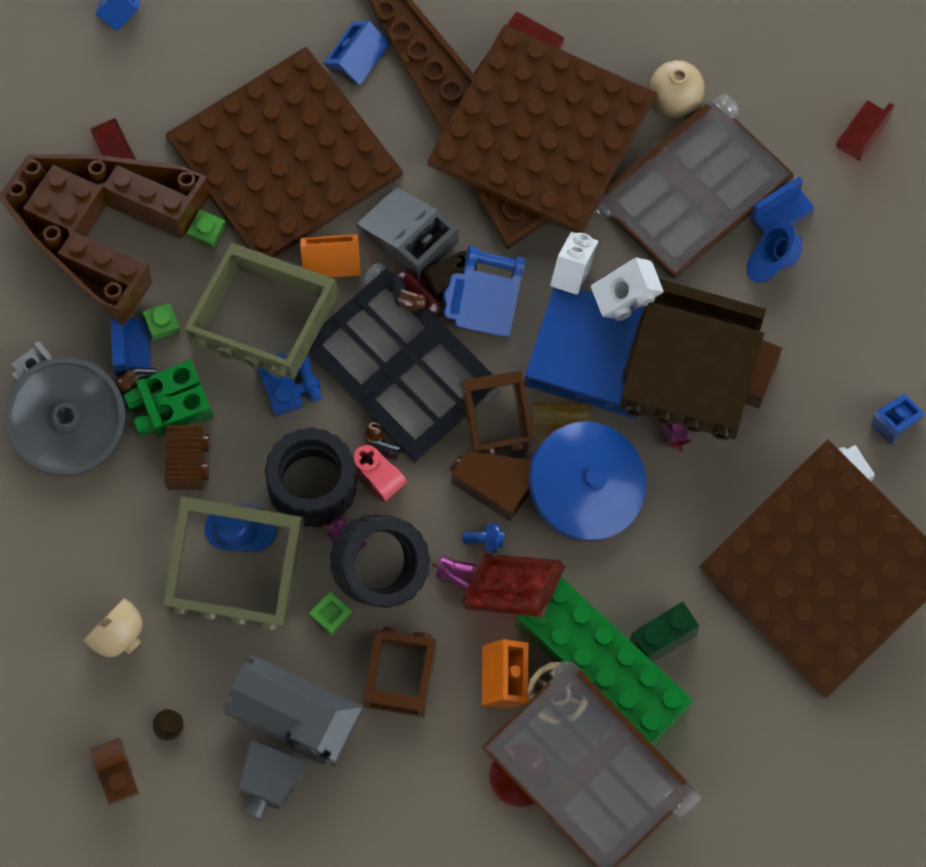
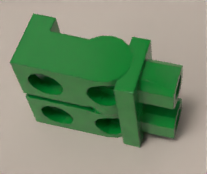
(170, 399)

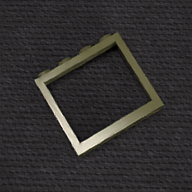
(277, 271)
(213, 610)

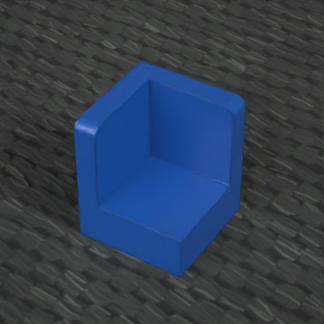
(116, 12)

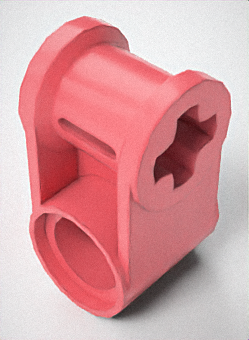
(381, 476)

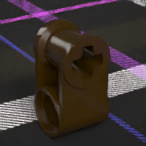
(438, 274)

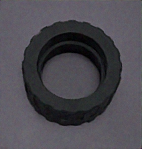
(311, 443)
(414, 568)

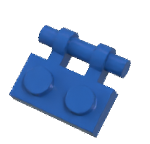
(284, 393)

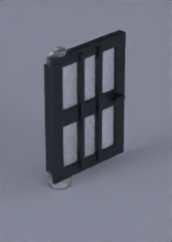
(399, 365)

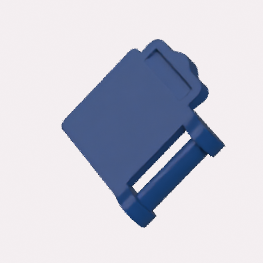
(482, 299)

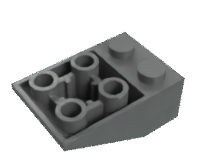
(410, 231)

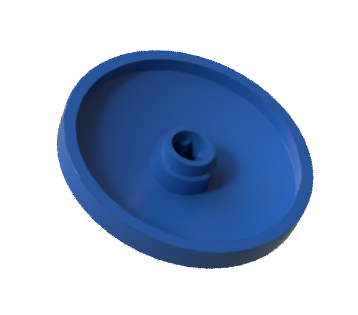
(587, 481)

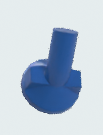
(491, 538)

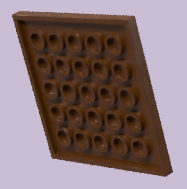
(542, 129)
(284, 154)
(824, 568)

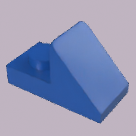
(896, 418)

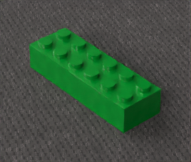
(622, 672)

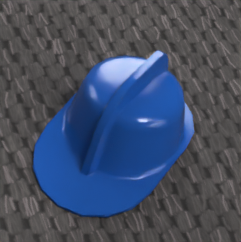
(775, 251)
(238, 534)

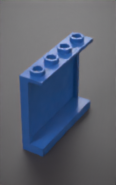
(581, 351)

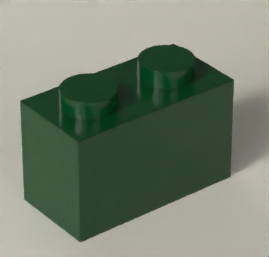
(665, 632)

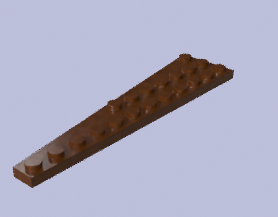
(442, 83)

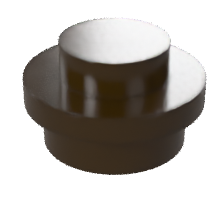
(168, 725)

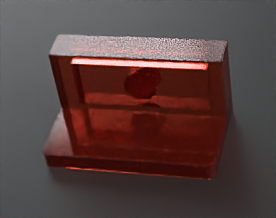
(864, 129)

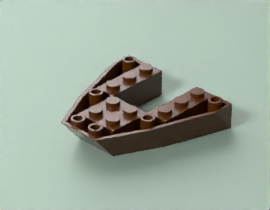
(64, 195)

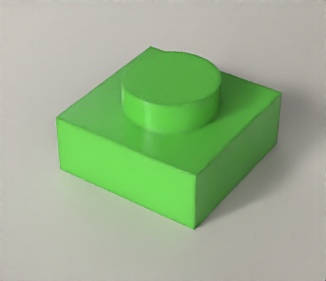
(206, 228)
(161, 321)
(330, 613)

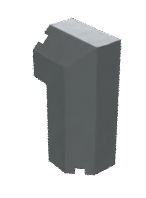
(293, 710)

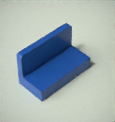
(357, 51)
(784, 203)
(130, 345)

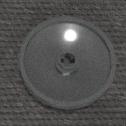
(65, 416)

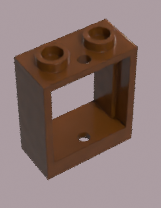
(493, 381)
(392, 701)

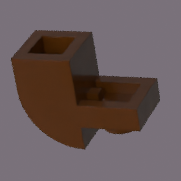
(114, 770)

